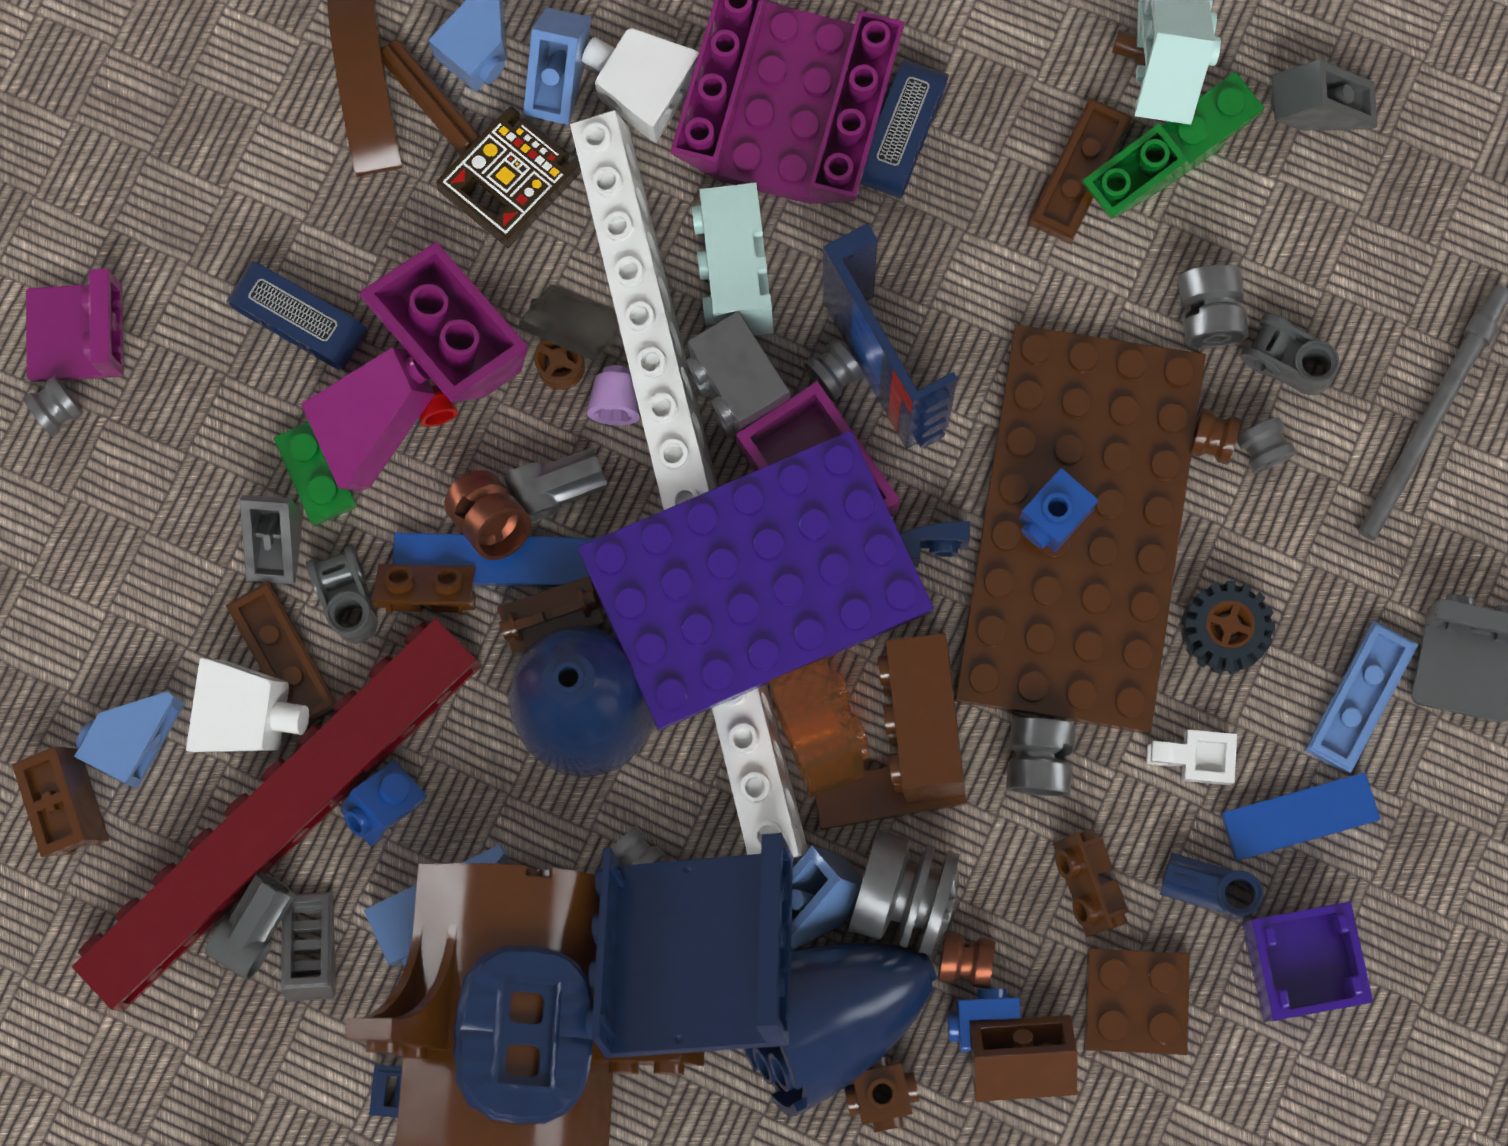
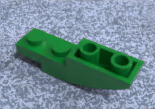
(1173, 148)

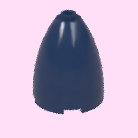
(583, 724)
(843, 1018)

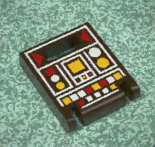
(515, 167)

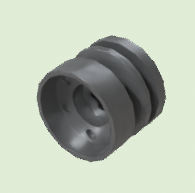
(905, 892)

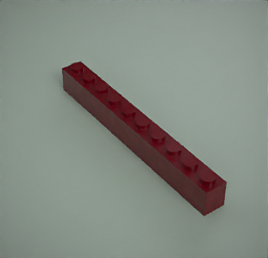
(275, 816)

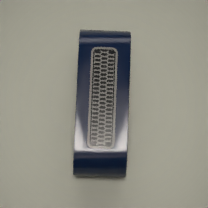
(903, 127)
(297, 315)

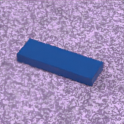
(1300, 816)

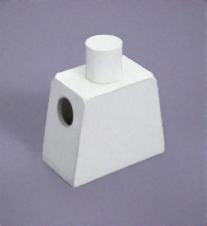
(642, 78)
(241, 710)

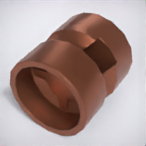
(487, 515)

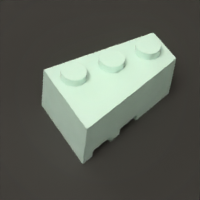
(1177, 52)
(733, 256)

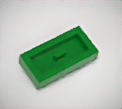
(312, 475)

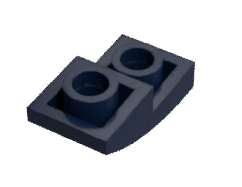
(939, 538)

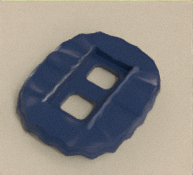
(486, 1031)

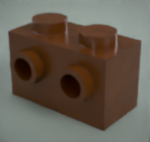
(1016, 1062)

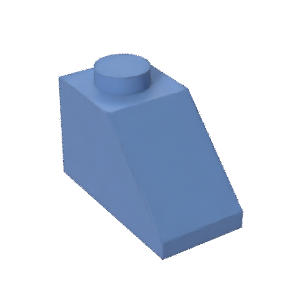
(473, 42)
(555, 65)
(128, 737)
(822, 894)

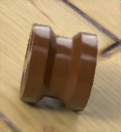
(551, 357)
(1215, 436)

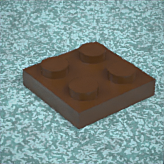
(1137, 1001)

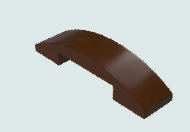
(363, 86)

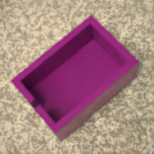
(799, 425)

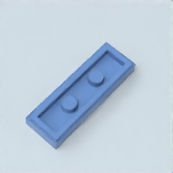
(1361, 697)

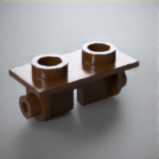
(412, 586)
(542, 613)
(1080, 862)

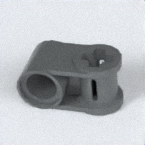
(1287, 354)
(342, 586)

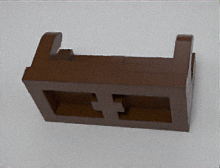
(59, 801)

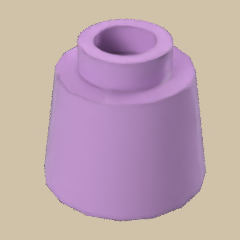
(613, 397)

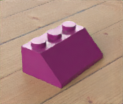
(447, 325)

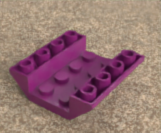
(787, 99)

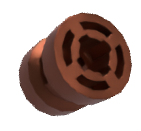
(966, 960)

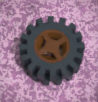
(1235, 611)

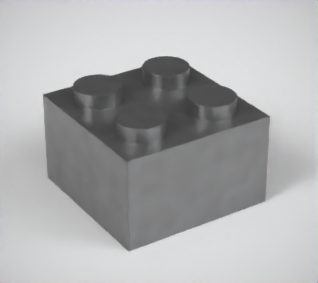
(735, 373)

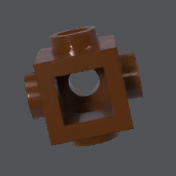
(886, 1115)

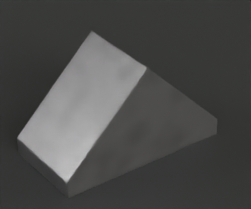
(270, 538)

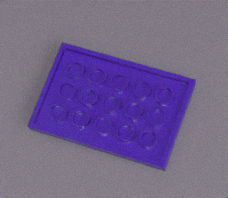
(755, 580)

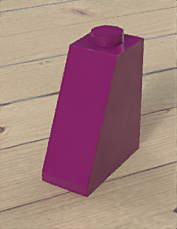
(368, 416)

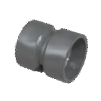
(1213, 306)
(1040, 756)

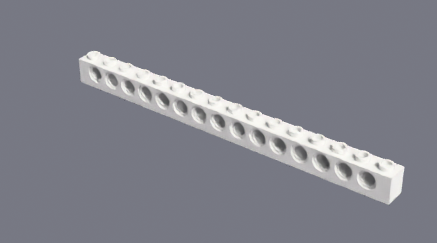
(677, 443)

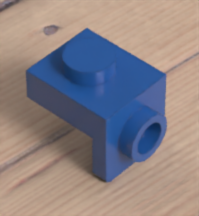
(381, 802)
(989, 1005)

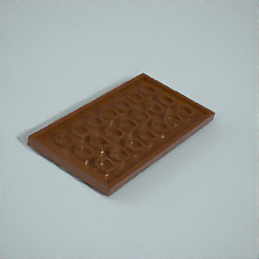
(1087, 624)

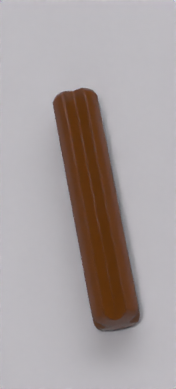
(429, 96)

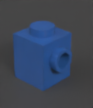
(1056, 511)

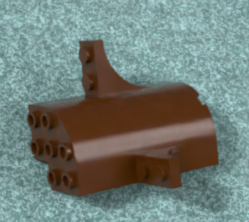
(457, 919)

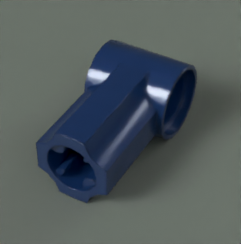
(1205, 886)

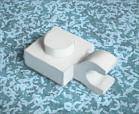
(1203, 756)

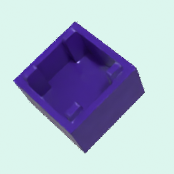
(1307, 962)

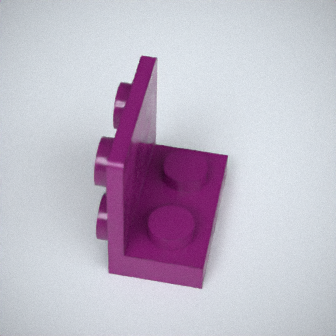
(75, 330)

